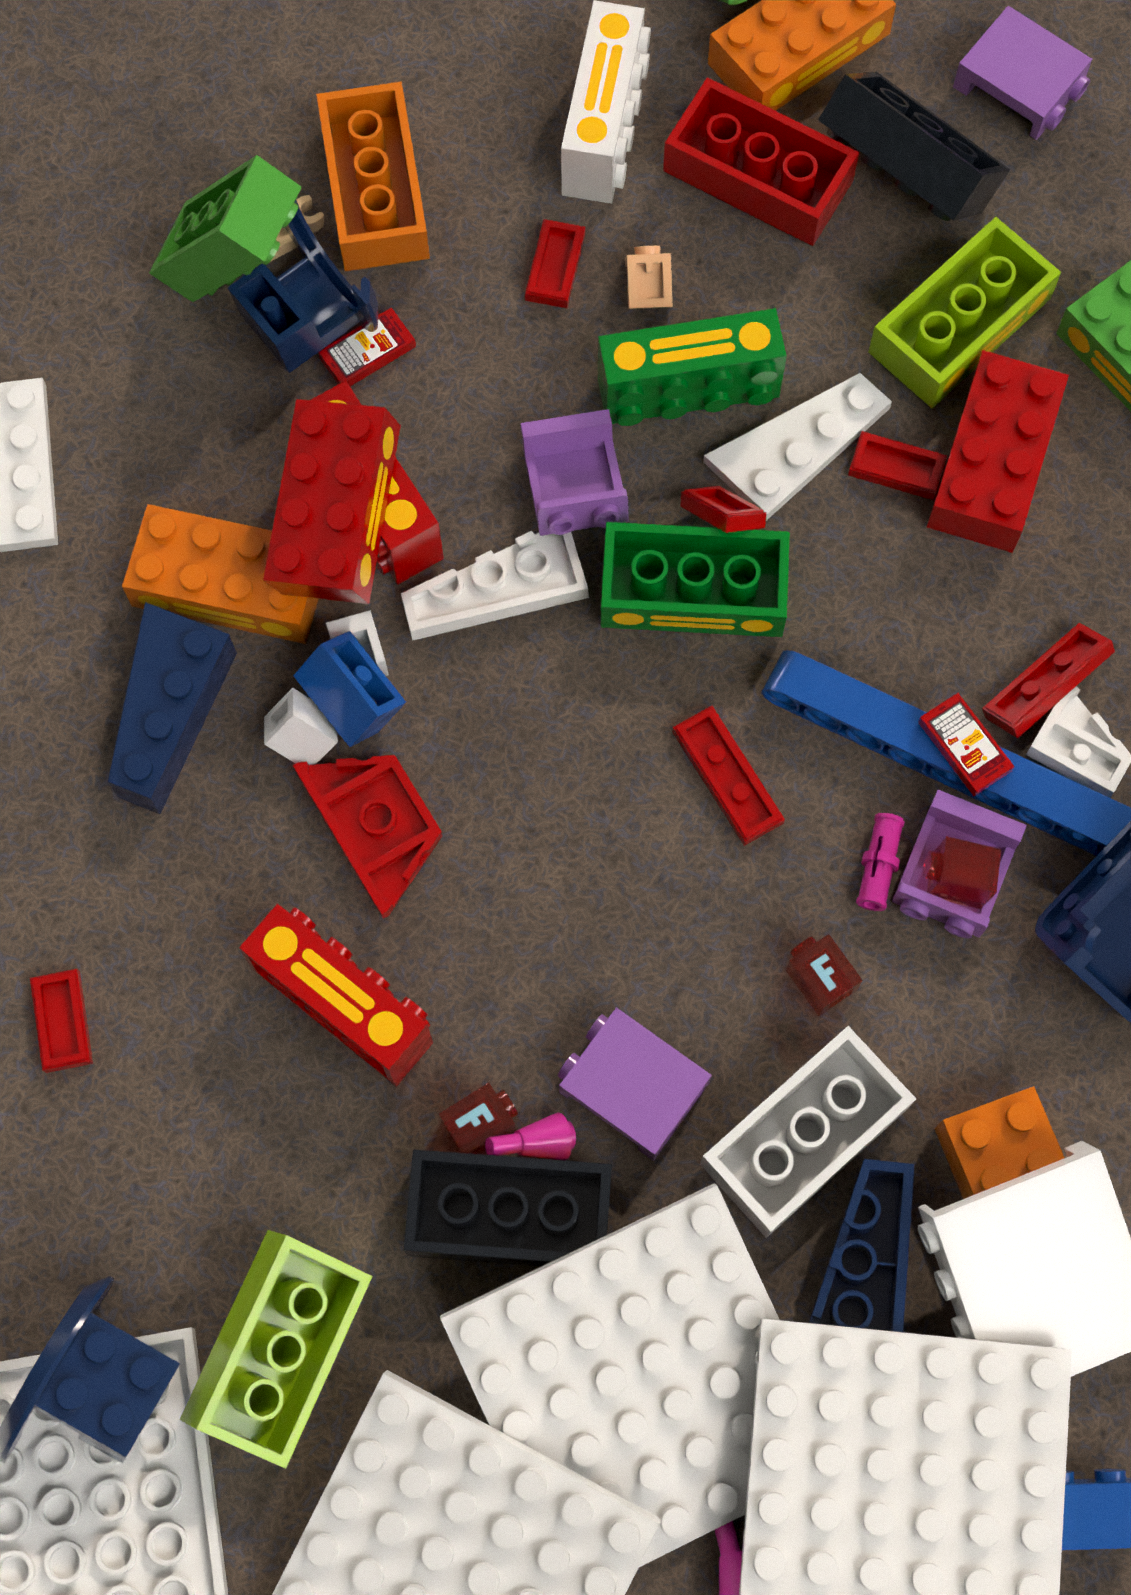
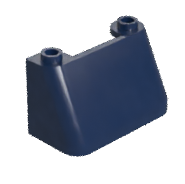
(1092, 924)

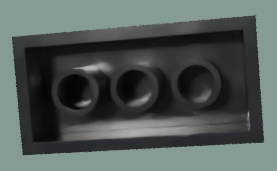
(912, 146)
(503, 1207)

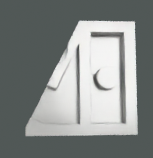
(1081, 746)

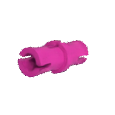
(880, 862)

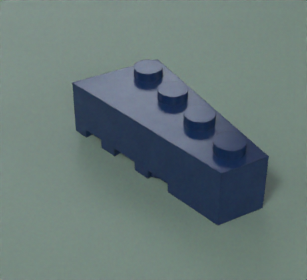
(166, 702)
(870, 1256)

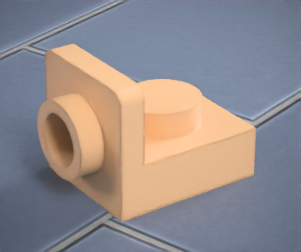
(649, 278)

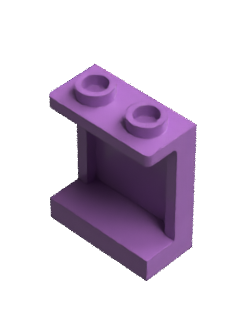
(1025, 70)
(574, 472)
(966, 822)
(633, 1081)

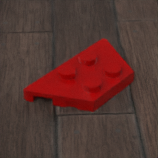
(375, 821)

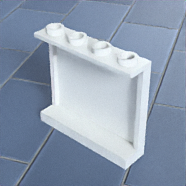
(1039, 1260)

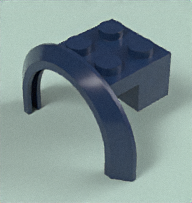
(305, 304)
(91, 1380)

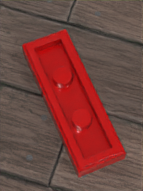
(1048, 680)
(728, 775)

